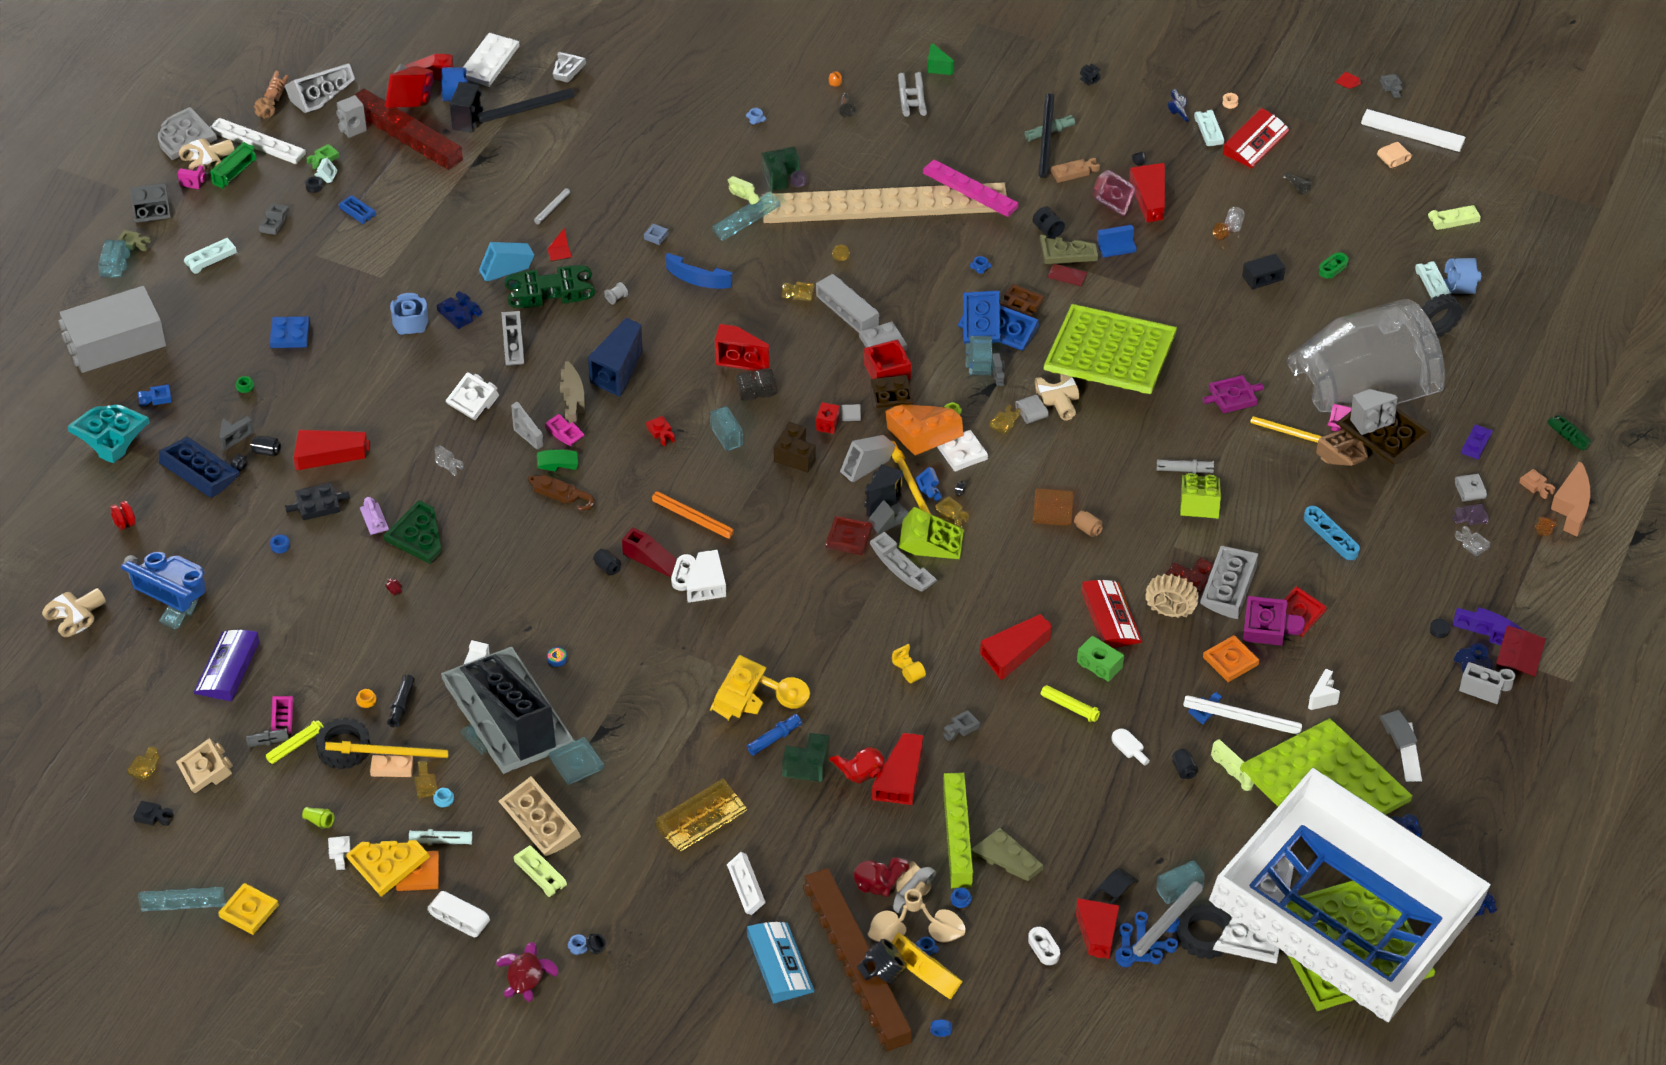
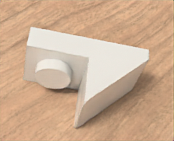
(1323, 693)

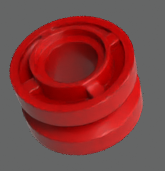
(122, 515)

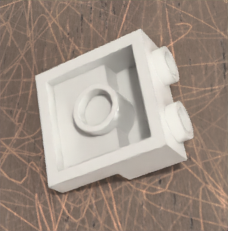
(472, 395)

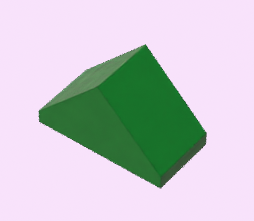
(939, 62)

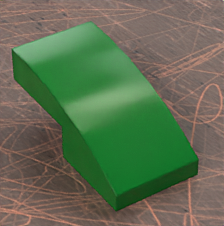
(552, 459)

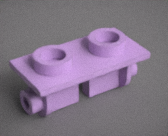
(373, 516)

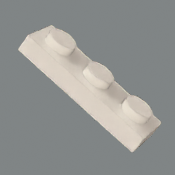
(746, 883)

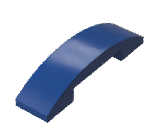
(697, 276)

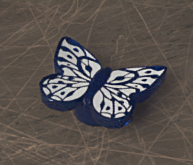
(1177, 104)

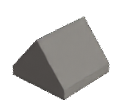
(851, 412)

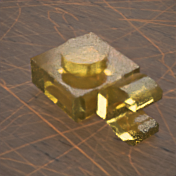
(801, 291)
(144, 766)
(425, 783)

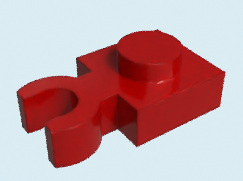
(660, 428)

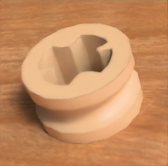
(1230, 100)

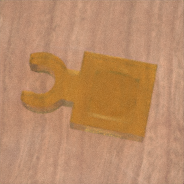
(1004, 421)
(951, 509)

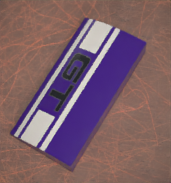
(227, 664)

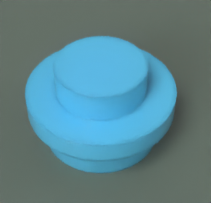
(443, 797)

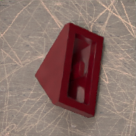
(1067, 274)

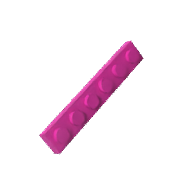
(970, 188)

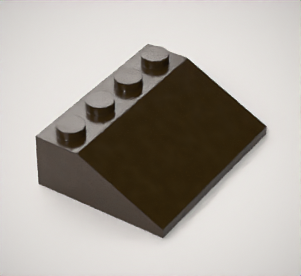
(1395, 442)

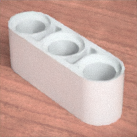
(458, 914)

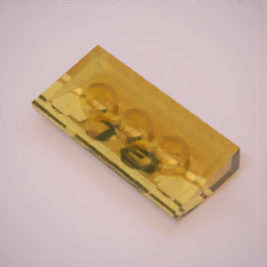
(700, 815)

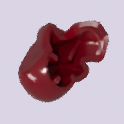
(878, 877)

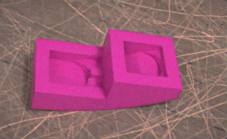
(563, 430)

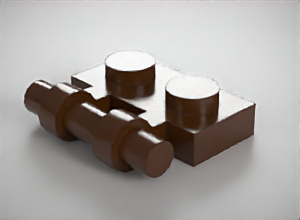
(1022, 297)

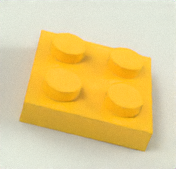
(248, 908)

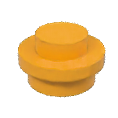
(366, 698)

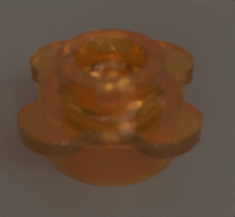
(1545, 526)

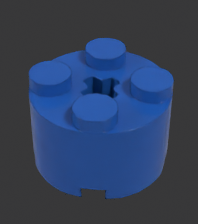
(450, 79)

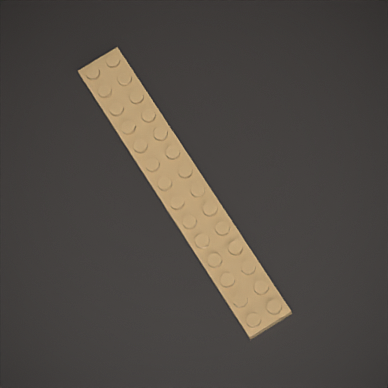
(875, 203)

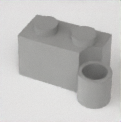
(1486, 682)

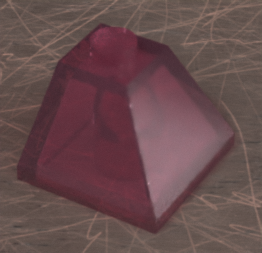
(1113, 192)

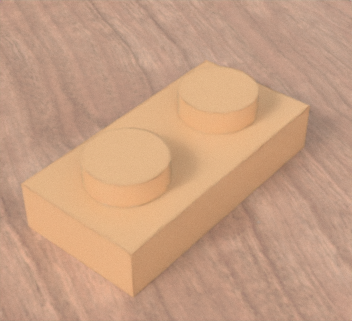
(391, 766)

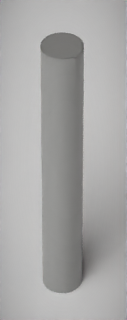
(552, 206)

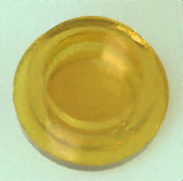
(840, 253)

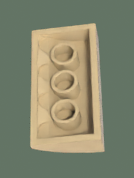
(539, 817)

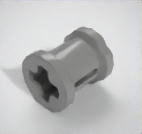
(616, 293)

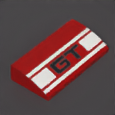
(1255, 138)
(1110, 613)

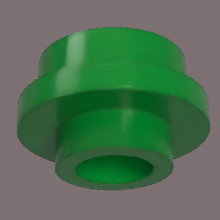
(244, 384)

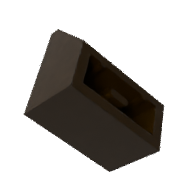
(890, 391)

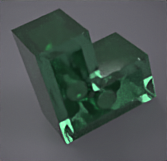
(778, 165)
(807, 762)

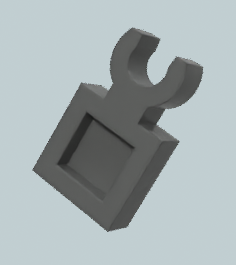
(998, 367)

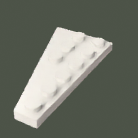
(1238, 937)

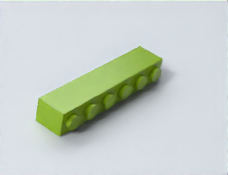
(957, 830)

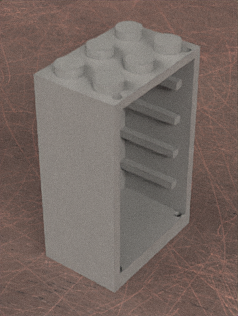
(111, 329)

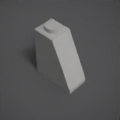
(866, 456)

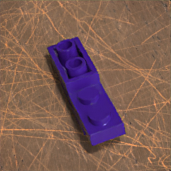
(1483, 622)

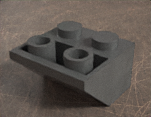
(150, 202)

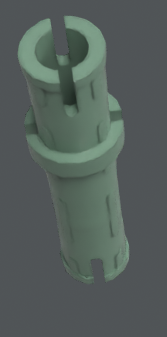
(1057, 126)

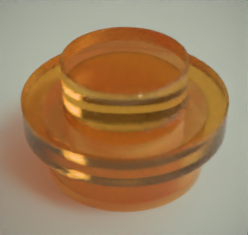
(1220, 231)

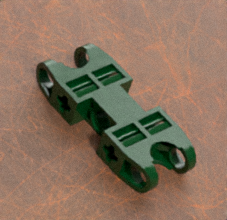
(549, 286)

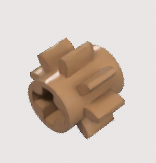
(264, 107)

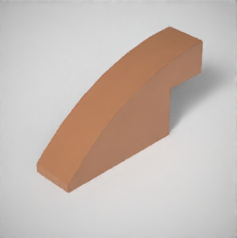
(1573, 499)

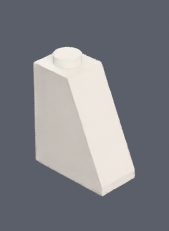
(706, 578)

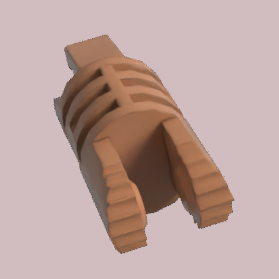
(276, 87)

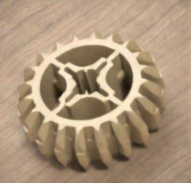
(1172, 596)

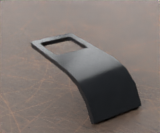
(1115, 884)

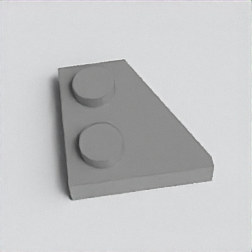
(525, 426)

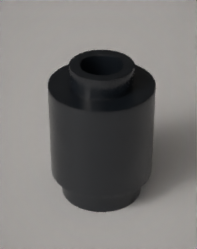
(266, 445)
(607, 562)
(1184, 764)

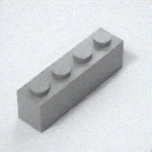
(847, 303)

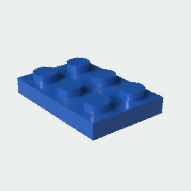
(981, 315)

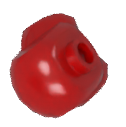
(862, 767)

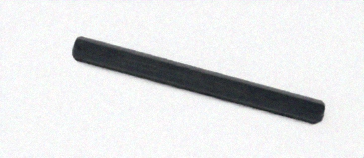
(525, 105)
(1046, 136)

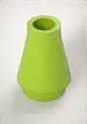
(321, 817)

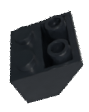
(885, 486)

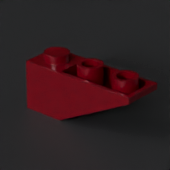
(648, 552)

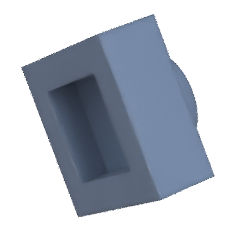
(656, 234)

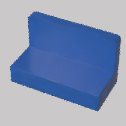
(1116, 241)

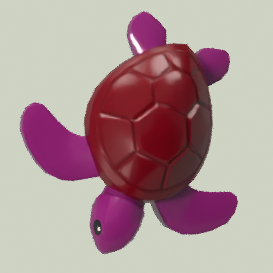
(525, 971)

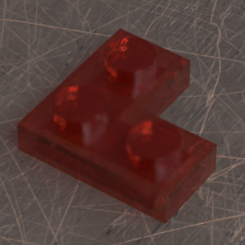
(1198, 574)

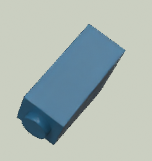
(505, 259)

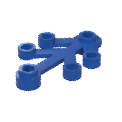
(1156, 947)

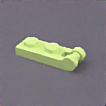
(743, 189)
(1454, 217)
(1232, 763)
(539, 870)

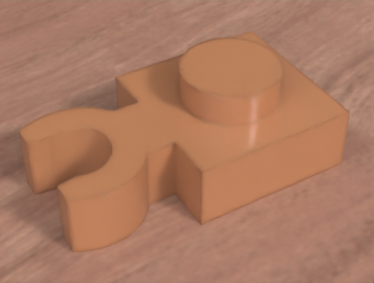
(1536, 482)

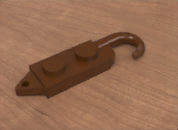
(560, 490)

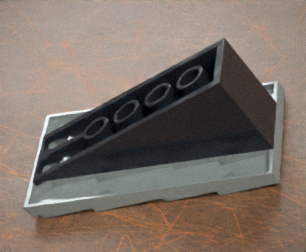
(506, 709)

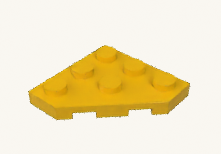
(387, 862)

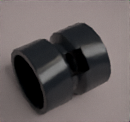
(1048, 222)

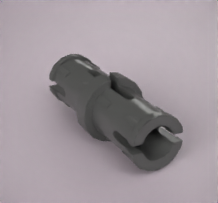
(267, 737)

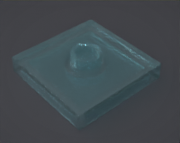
(576, 760)

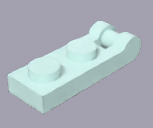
(1209, 128)
(209, 255)
(1432, 279)

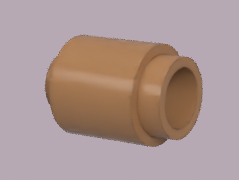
(1088, 523)

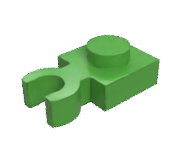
(324, 152)

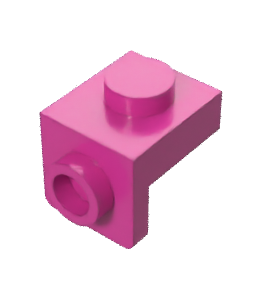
(191, 178)
(1337, 413)

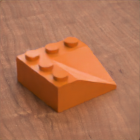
(923, 426)

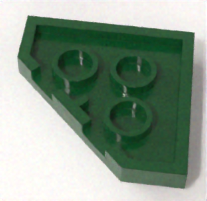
(416, 533)

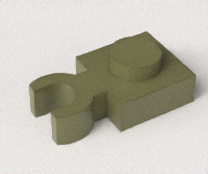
(134, 240)

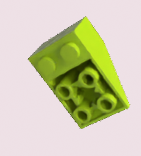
(1200, 496)
(930, 536)

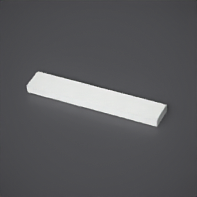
(1413, 130)
(258, 140)

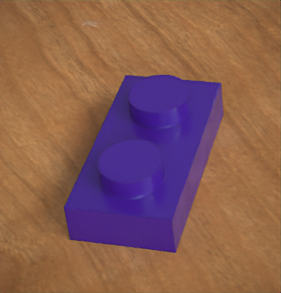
(1476, 442)

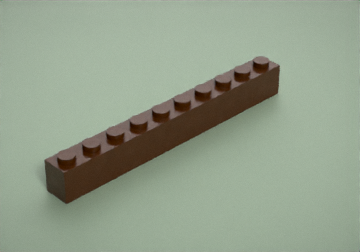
(851, 950)

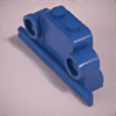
(168, 580)

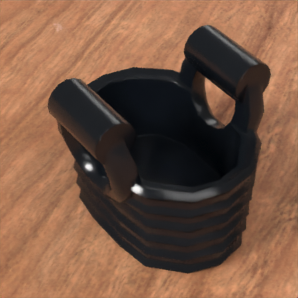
(887, 962)

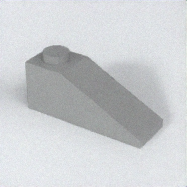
(512, 338)

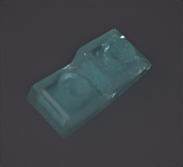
(174, 617)

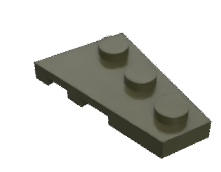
(1066, 252)
(1007, 853)

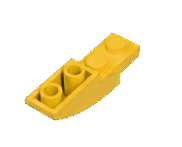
(926, 967)

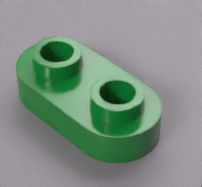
(1333, 265)

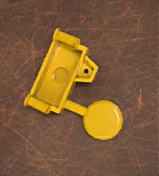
(741, 682)

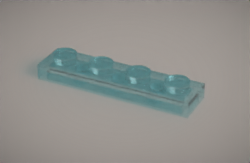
(745, 216)
(182, 899)

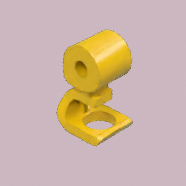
(911, 670)

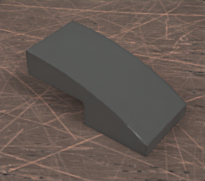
(274, 219)
(1399, 729)

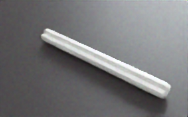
(1242, 715)

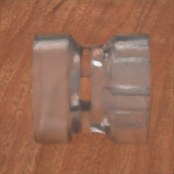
(1234, 219)

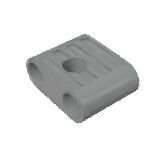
(1031, 409)
(1470, 487)

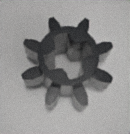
(1090, 74)

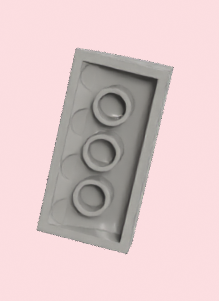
(1229, 581)

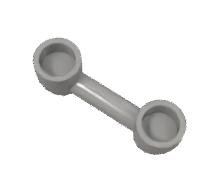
(925, 875)

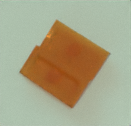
(1053, 506)

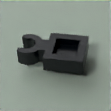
(150, 813)

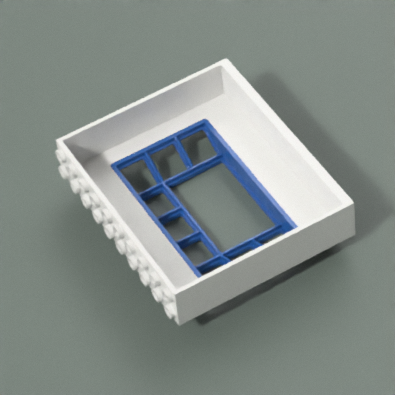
(1373, 854)

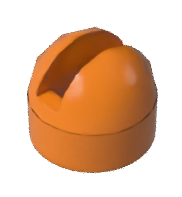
(835, 79)

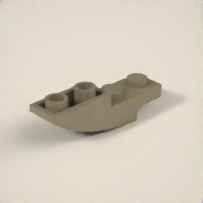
(573, 392)

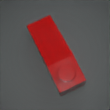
(434, 63)

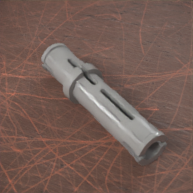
(1185, 466)

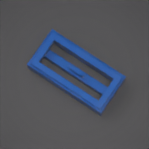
(354, 210)

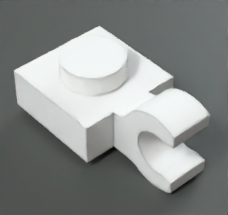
(338, 849)

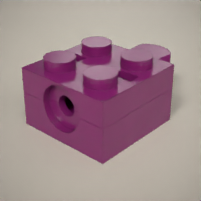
(1268, 621)

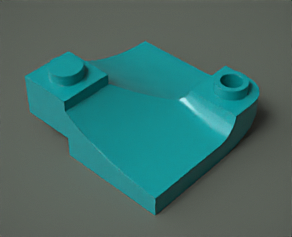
(109, 429)

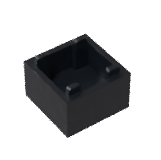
(465, 107)

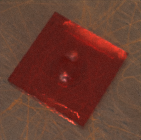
(848, 535)

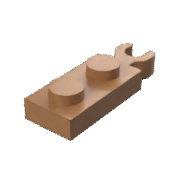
(1074, 169)

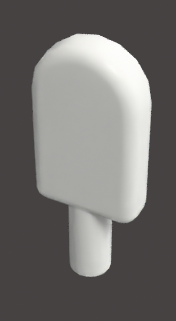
(1129, 745)

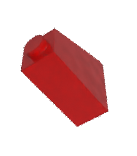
(1097, 926)

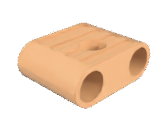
(1394, 154)

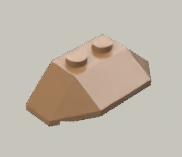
(1341, 449)

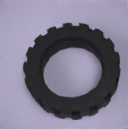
(1451, 317)
(336, 728)
(1195, 914)

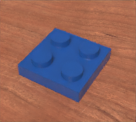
(289, 332)

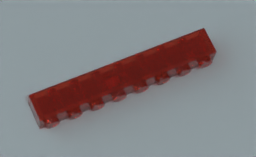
(410, 131)

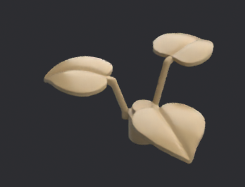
(943, 929)

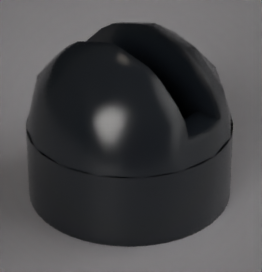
(1139, 158)

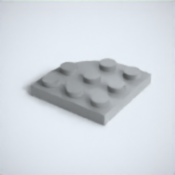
(181, 130)

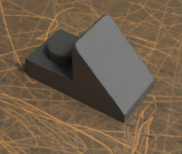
(235, 433)
(887, 517)

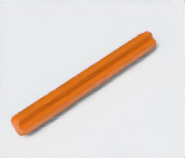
(693, 515)

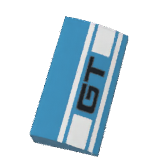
(779, 960)

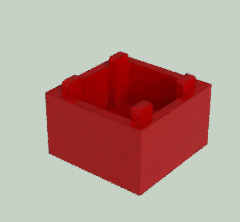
(887, 360)

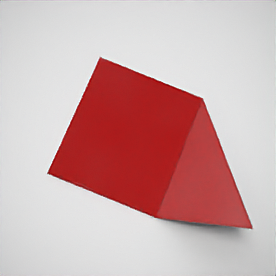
(1348, 80)
(559, 247)

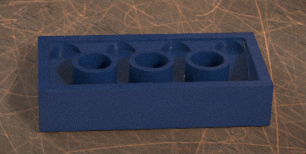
(198, 466)

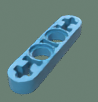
(1328, 534)

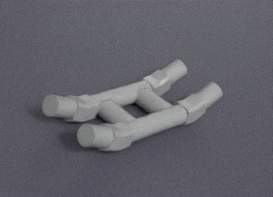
(912, 91)

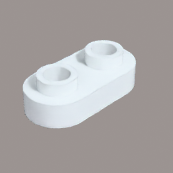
(681, 573)
(1044, 947)

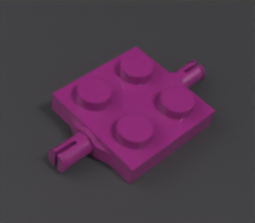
(1233, 394)

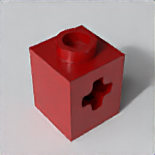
(827, 422)

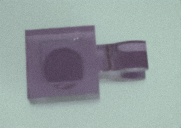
(1473, 514)

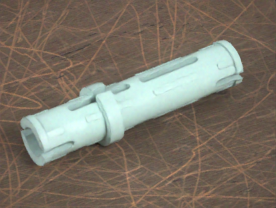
(466, 837)

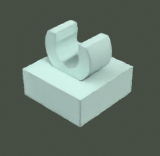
(326, 170)

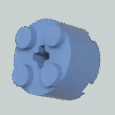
(1462, 275)
(409, 314)

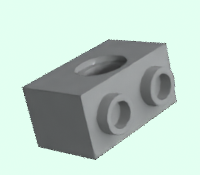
(351, 116)

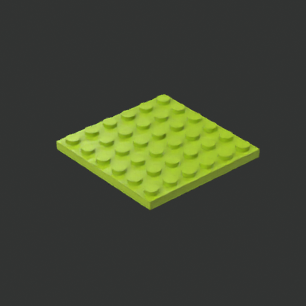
(1110, 349)
(1333, 755)
(1363, 915)

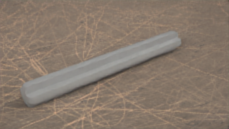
(1167, 918)

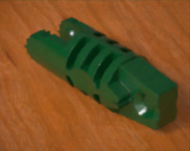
(1569, 432)

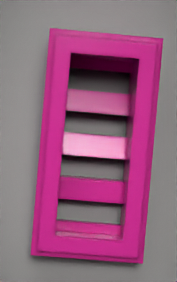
(282, 701)

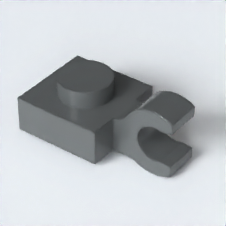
(1392, 83)
(962, 723)

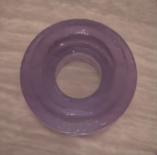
(798, 178)

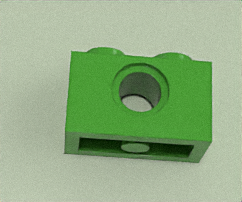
(1100, 658)

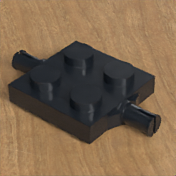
(317, 501)

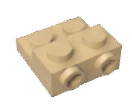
(205, 765)

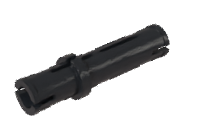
(398, 707)

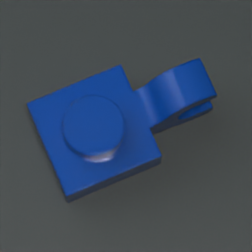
(157, 395)
(927, 483)
(1203, 716)

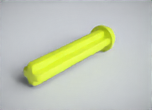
(1070, 703)
(294, 742)

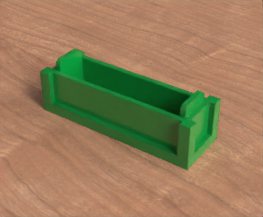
(233, 165)

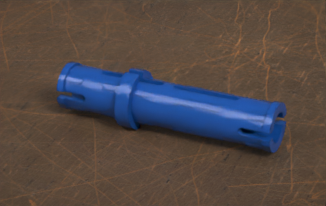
(781, 730)

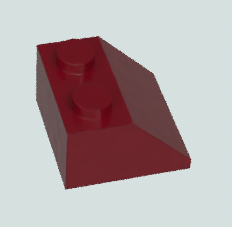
(1520, 651)

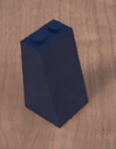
(616, 357)

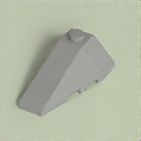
(316, 89)

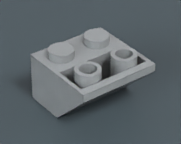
(1373, 410)

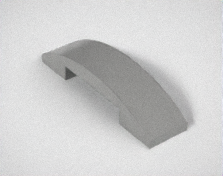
(899, 564)

